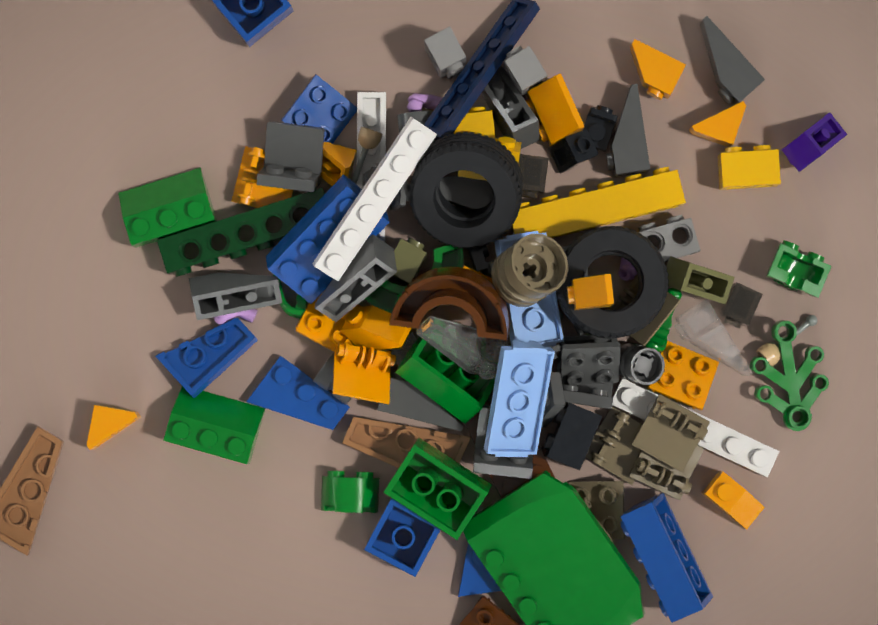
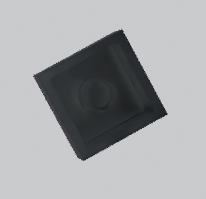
(572, 435)

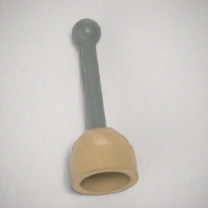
(368, 140)
(772, 351)

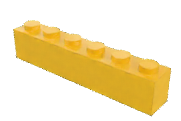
(602, 206)

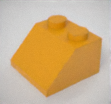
(554, 110)

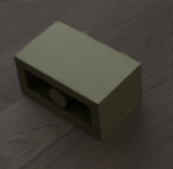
(409, 259)
(699, 280)

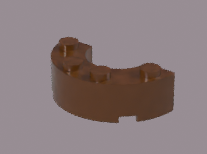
(454, 287)

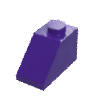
(814, 142)

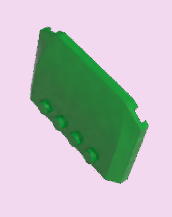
(554, 557)

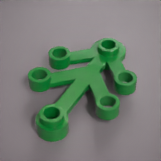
(791, 380)

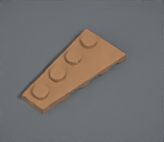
(394, 441)
(26, 490)

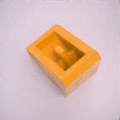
(721, 127)
(336, 162)
(107, 423)

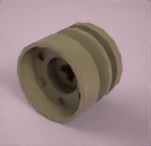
(541, 263)

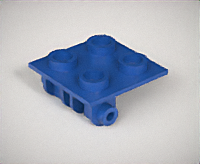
(321, 107)

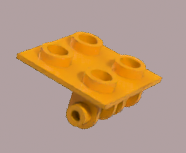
(246, 187)
(322, 328)
(362, 373)
(685, 376)

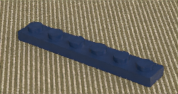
(481, 67)

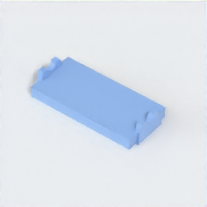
(538, 321)
(519, 399)

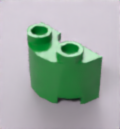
(798, 270)
(350, 493)

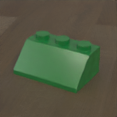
(166, 207)
(444, 381)
(215, 425)
(438, 488)

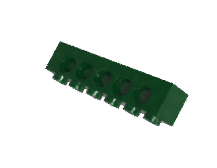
(173, 246)

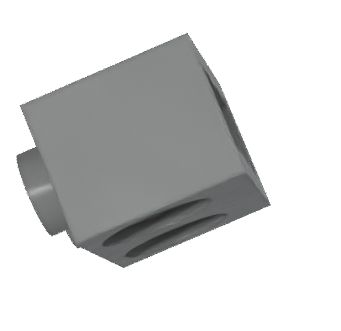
(445, 53)
(524, 69)
(667, 245)

